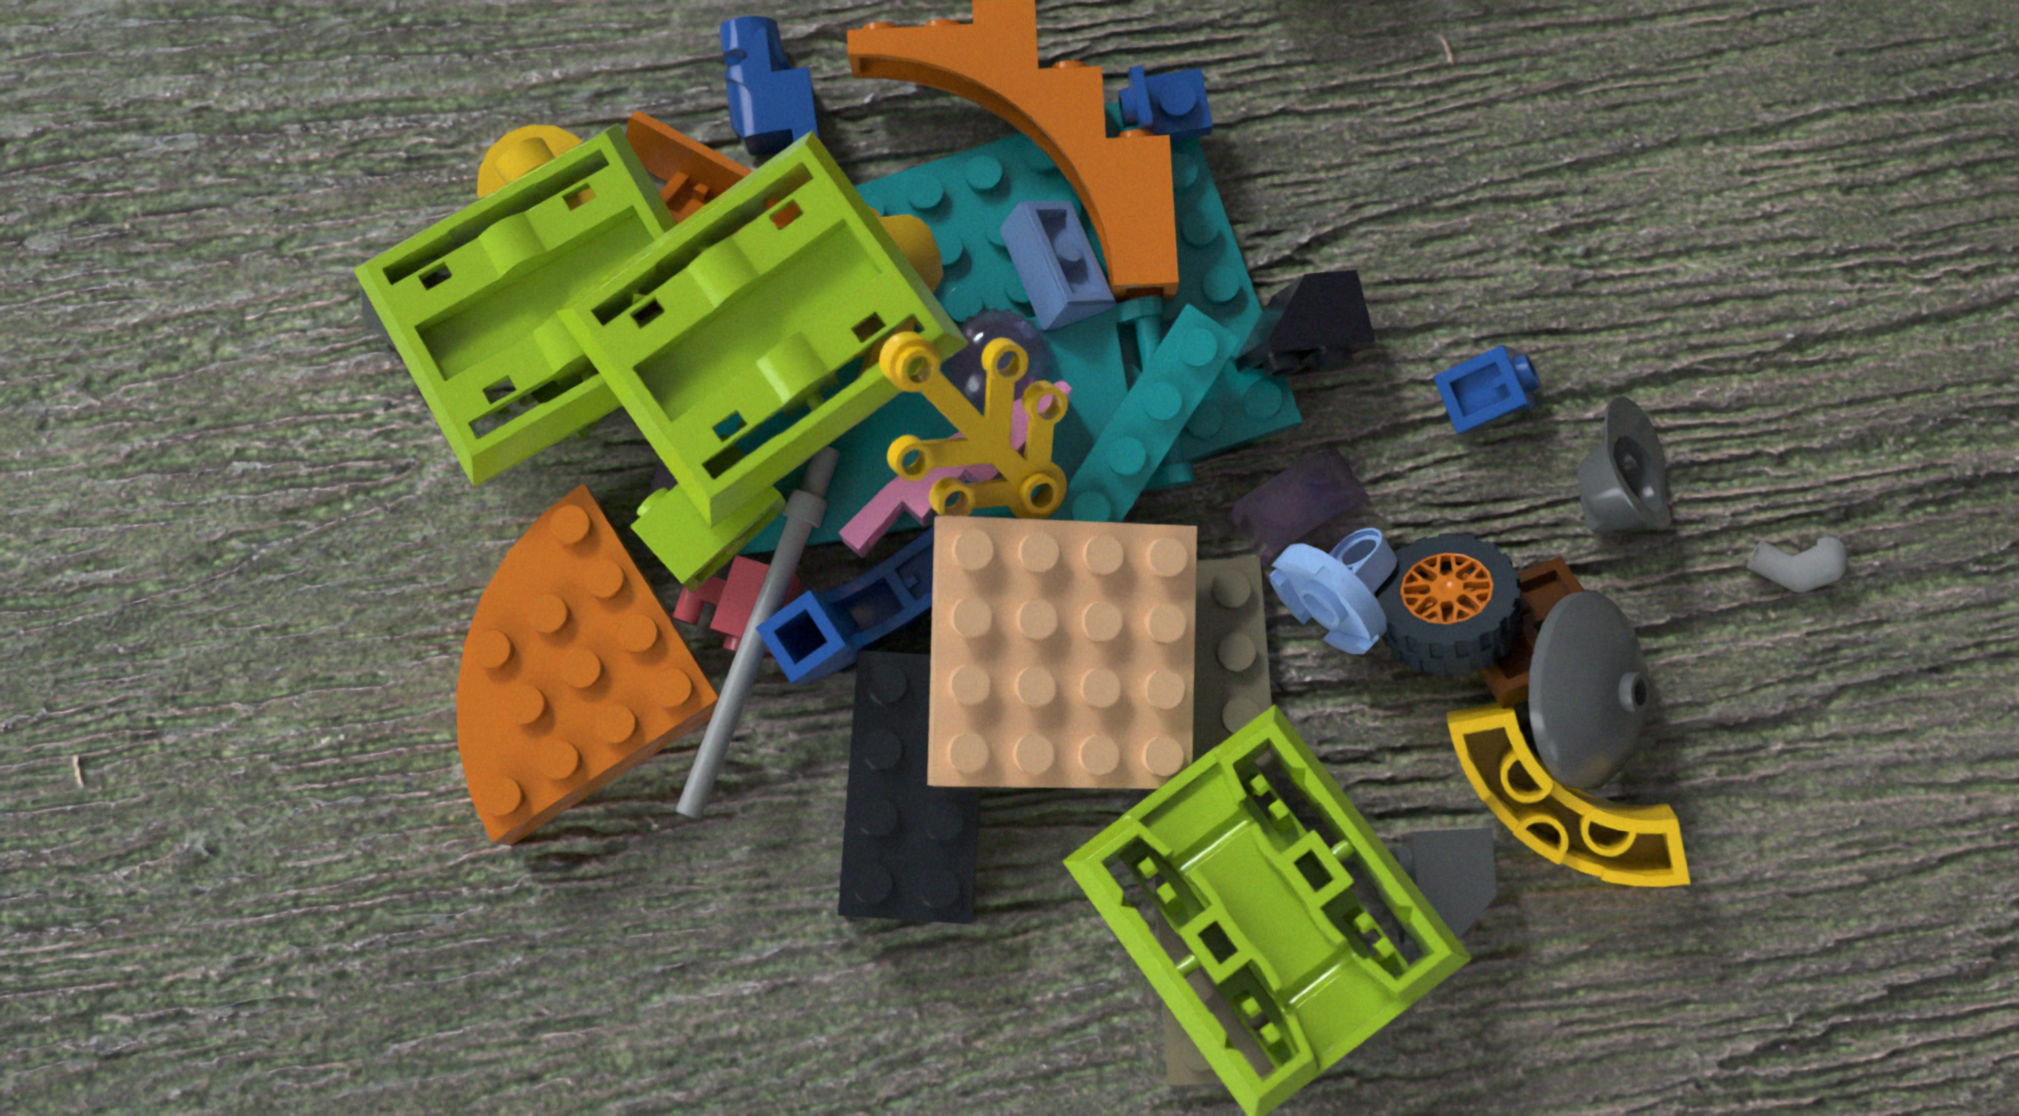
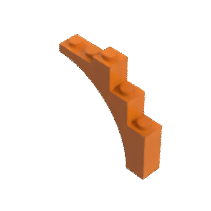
(1061, 109)

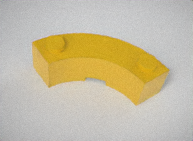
(1563, 823)

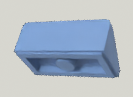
(1056, 263)

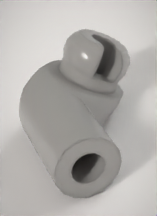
(1803, 571)

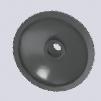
(1587, 690)

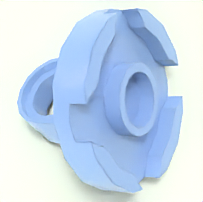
(1338, 587)

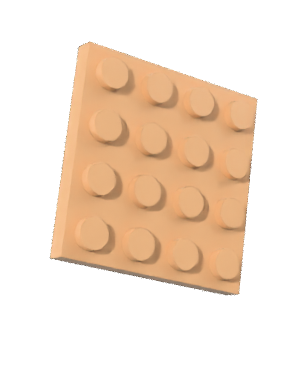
(1061, 653)

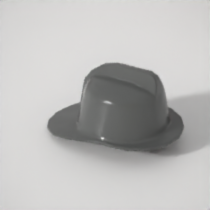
(1625, 474)

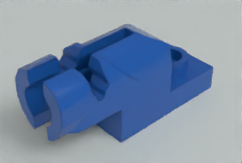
(766, 97)

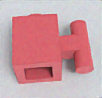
(732, 598)

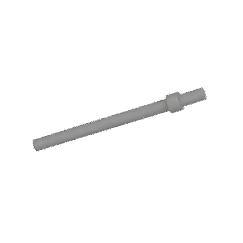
(804, 510)

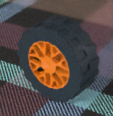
(1451, 605)

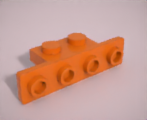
(690, 168)

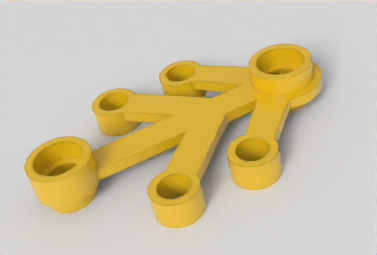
(985, 437)

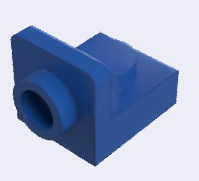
(1166, 104)
(1488, 388)

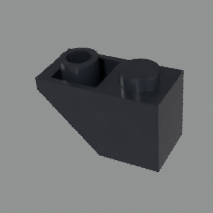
(1309, 322)

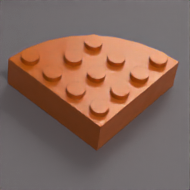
(569, 672)

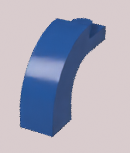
(828, 628)

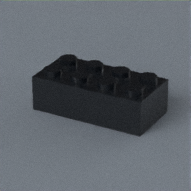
(904, 841)

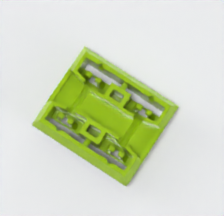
(496, 318)
(756, 324)
(1266, 912)

